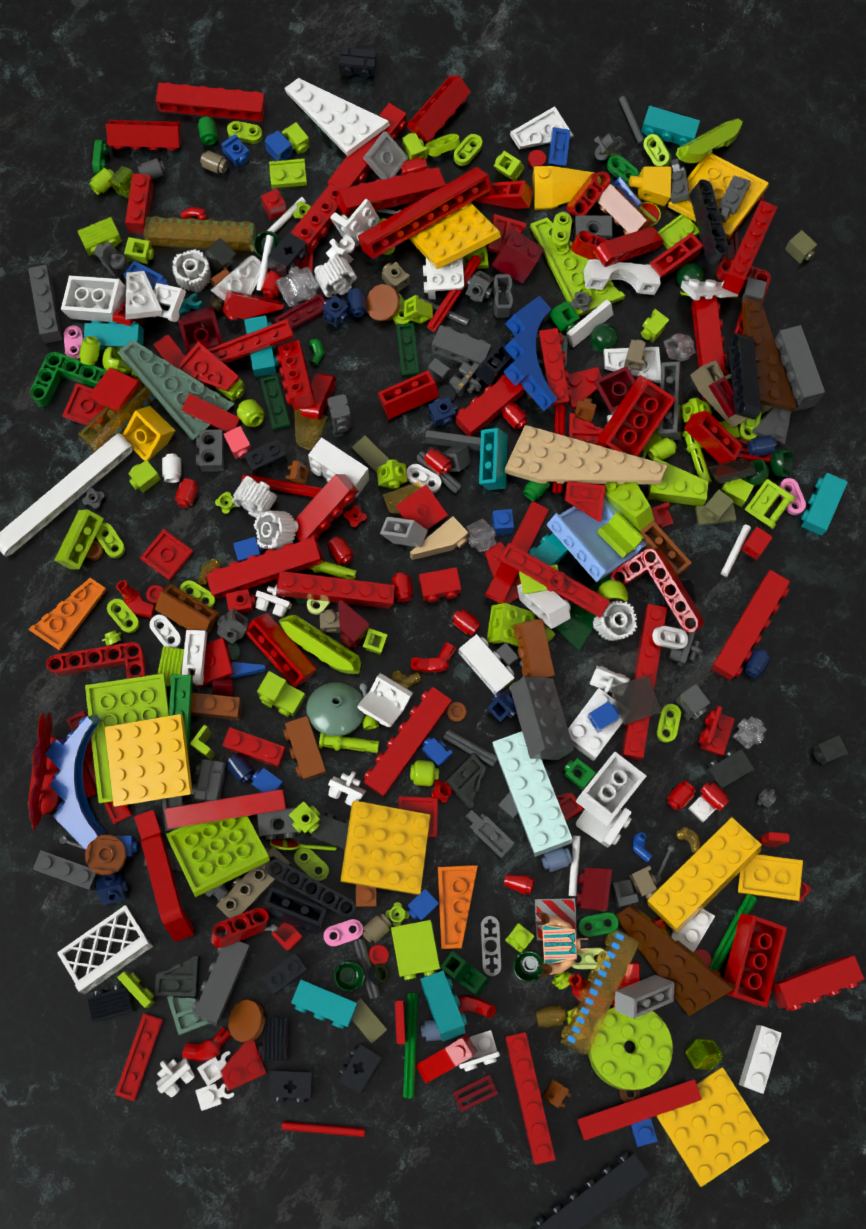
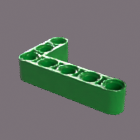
(59, 371)

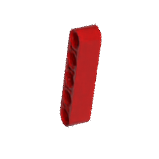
(628, 246)

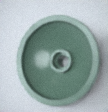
(335, 718)

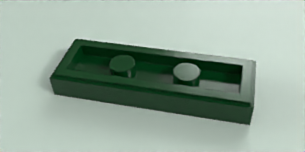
(407, 350)
(275, 402)

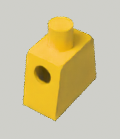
(653, 184)

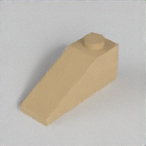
(444, 539)

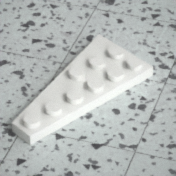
(341, 120)

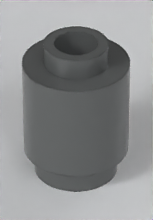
(152, 168)

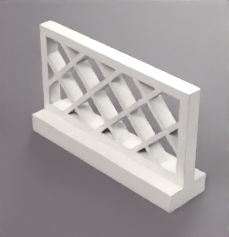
(111, 965)

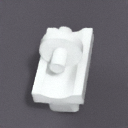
(342, 249)
(263, 601)
(607, 679)
(338, 785)
(170, 1073)

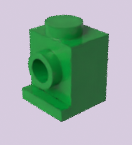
(564, 316)
(586, 773)

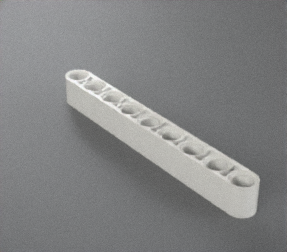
(64, 494)

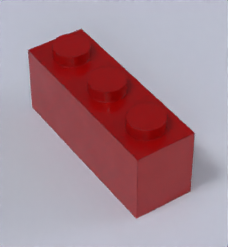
(139, 203)
(408, 394)
(713, 437)
(254, 748)

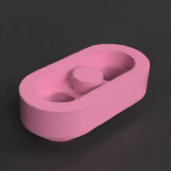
(73, 342)
(796, 492)
(343, 933)

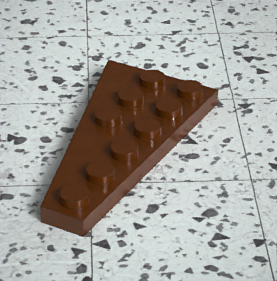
(772, 380)
(693, 981)

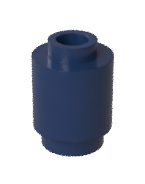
(356, 302)
(761, 446)
(757, 663)
(240, 768)

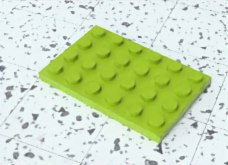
(119, 704)

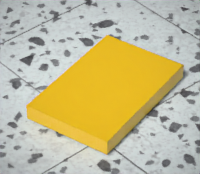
(772, 877)

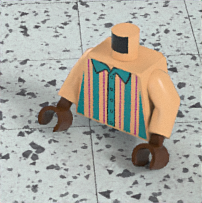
(559, 944)

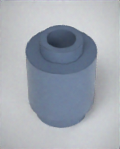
(556, 859)
(430, 1031)

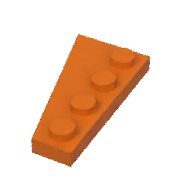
(67, 617)
(455, 896)

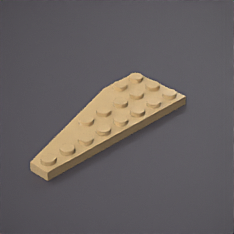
(558, 458)

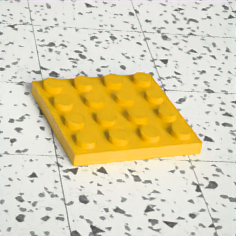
(720, 174)
(455, 236)
(148, 760)
(385, 848)
(715, 1130)

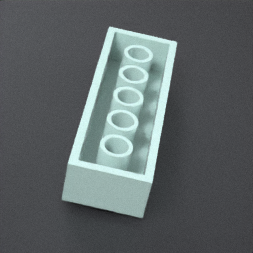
(532, 795)

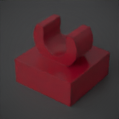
(223, 687)

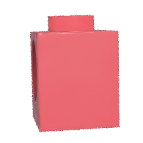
(237, 442)

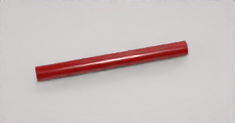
(325, 1129)

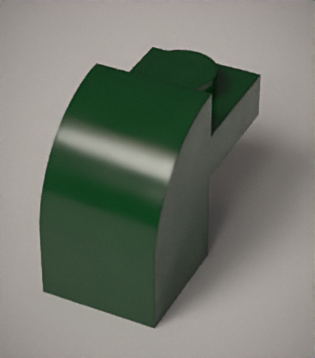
(464, 973)

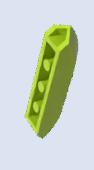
(719, 136)
(320, 645)

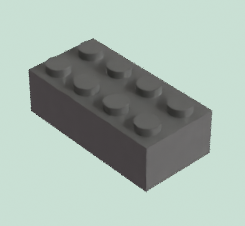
(799, 367)
(541, 718)

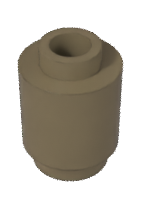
(214, 162)
(376, 928)

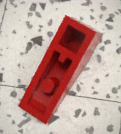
(508, 194)
(677, 255)
(245, 305)
(446, 1058)

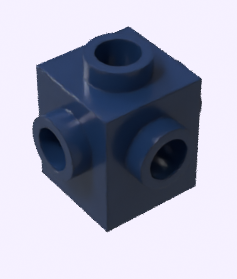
(335, 311)
(442, 411)
(502, 705)
(111, 888)

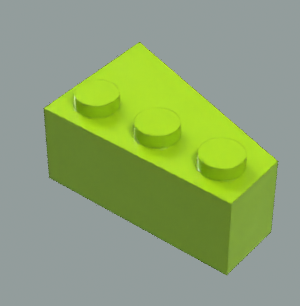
(678, 487)
(630, 503)

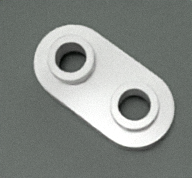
(425, 477)
(166, 632)
(666, 636)

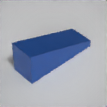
(244, 669)

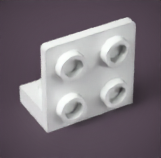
(359, 222)
(486, 1050)

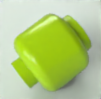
(250, 413)
(424, 773)

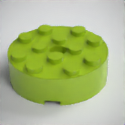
(636, 1069)

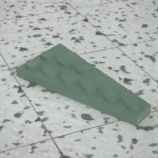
(170, 386)

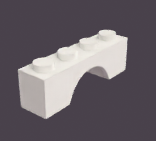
(641, 277)

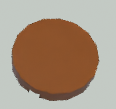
(383, 302)
(105, 855)
(246, 1021)

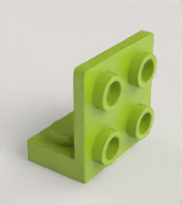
(502, 623)

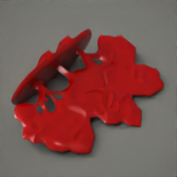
(41, 796)

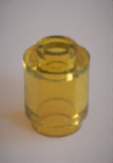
(550, 1016)

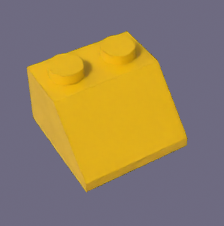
(148, 432)

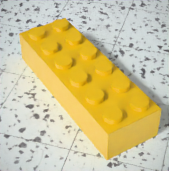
(704, 875)

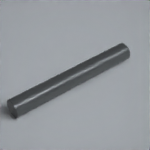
(632, 121)
(451, 315)

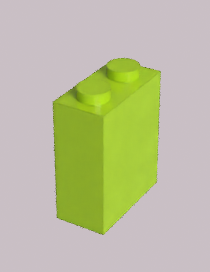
(415, 949)

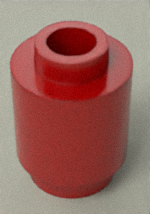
(413, 165)
(270, 287)
(514, 415)
(438, 462)
(186, 493)
(340, 550)
(403, 587)
(466, 622)
(681, 795)
(714, 796)

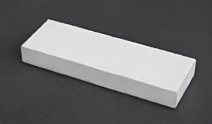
(586, 326)

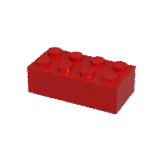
(636, 417)
(754, 959)
(817, 981)

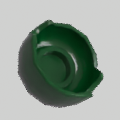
(259, 242)
(690, 271)
(604, 337)
(782, 462)
(762, 473)
(526, 966)
(349, 975)

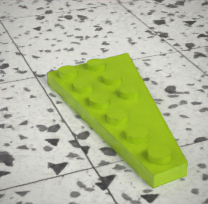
(569, 269)

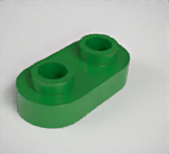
(99, 153)
(624, 168)
(597, 924)

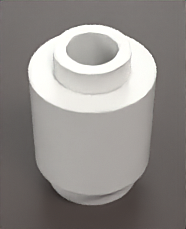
(171, 468)

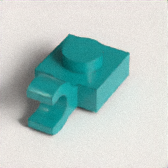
(189, 303)

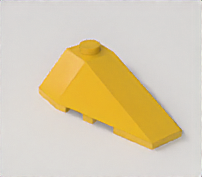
(557, 185)

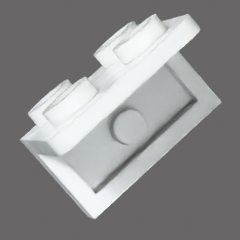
(446, 278)
(385, 700)
(604, 834)

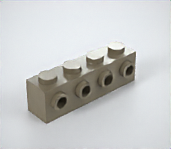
(251, 887)

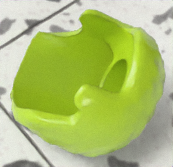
(115, 361)
(613, 591)

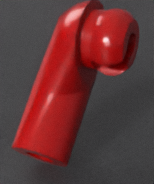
(194, 211)

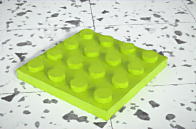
(217, 851)

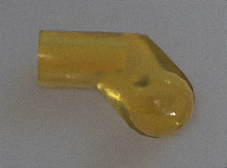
(206, 568)
(405, 681)
(691, 836)

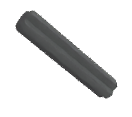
(447, 479)
(470, 747)
(365, 962)

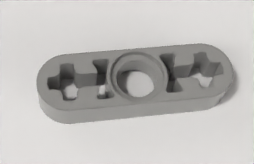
(497, 961)

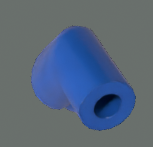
(639, 846)

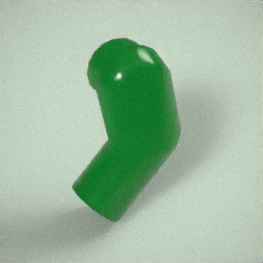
(318, 349)

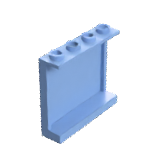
(579, 536)

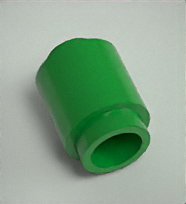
(207, 131)
(535, 490)

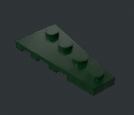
(581, 623)

